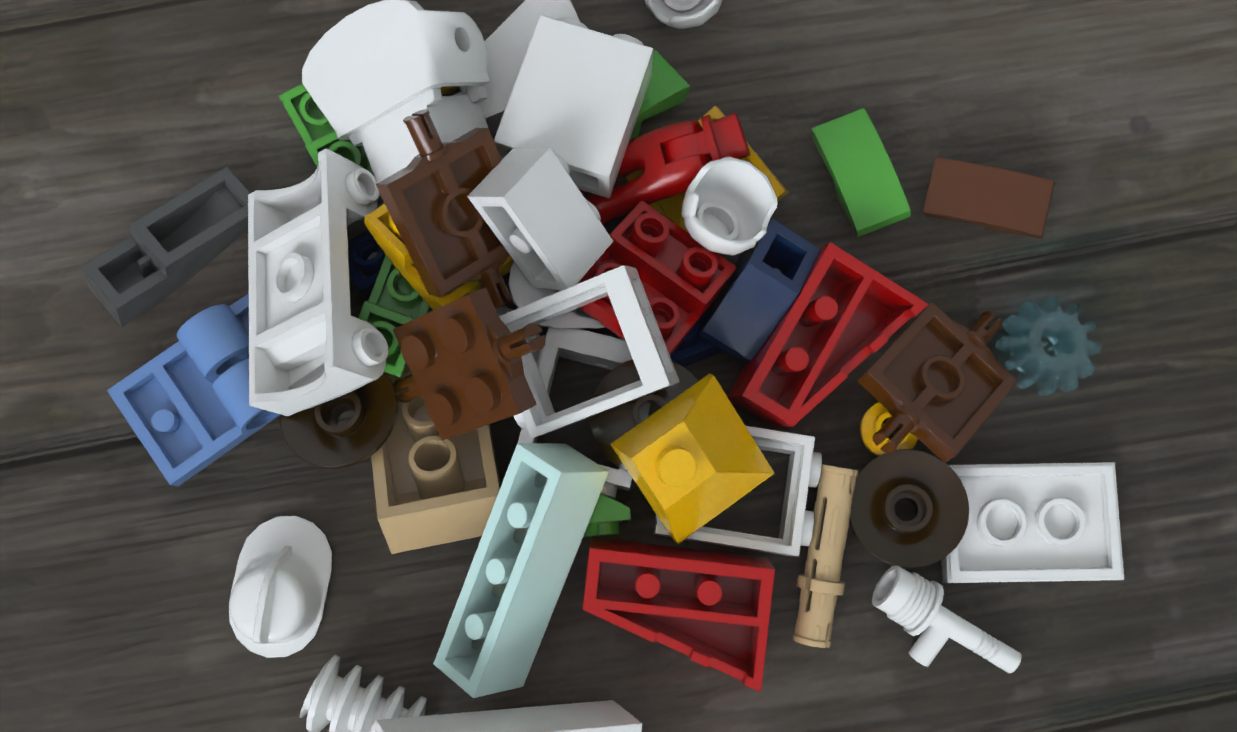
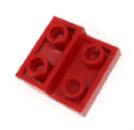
(673, 268)

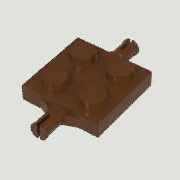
(436, 217)
(466, 364)
(938, 382)

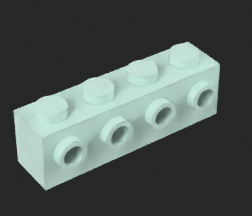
(520, 567)

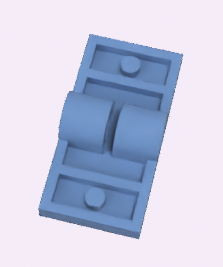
(195, 394)

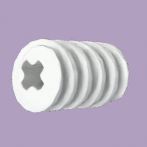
(350, 705)

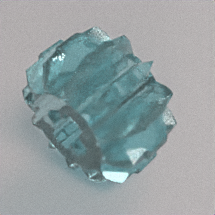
(1068, 342)

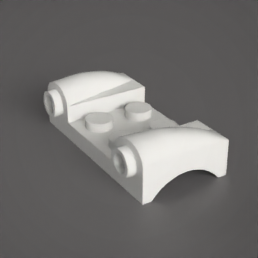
(299, 290)

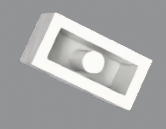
(541, 217)

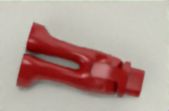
(670, 161)

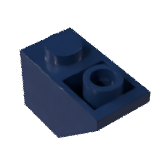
(760, 292)

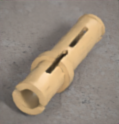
(824, 559)

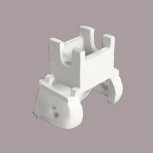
(390, 65)

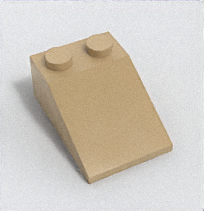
(431, 486)

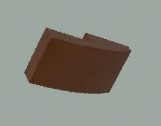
(989, 197)

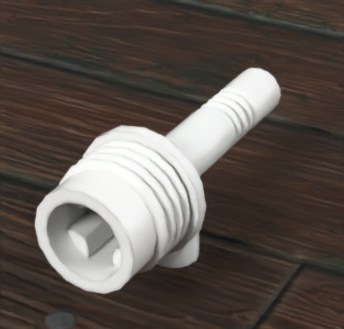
(918, 608)

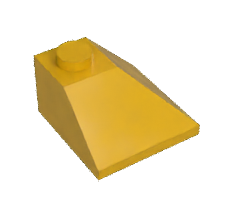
(693, 458)

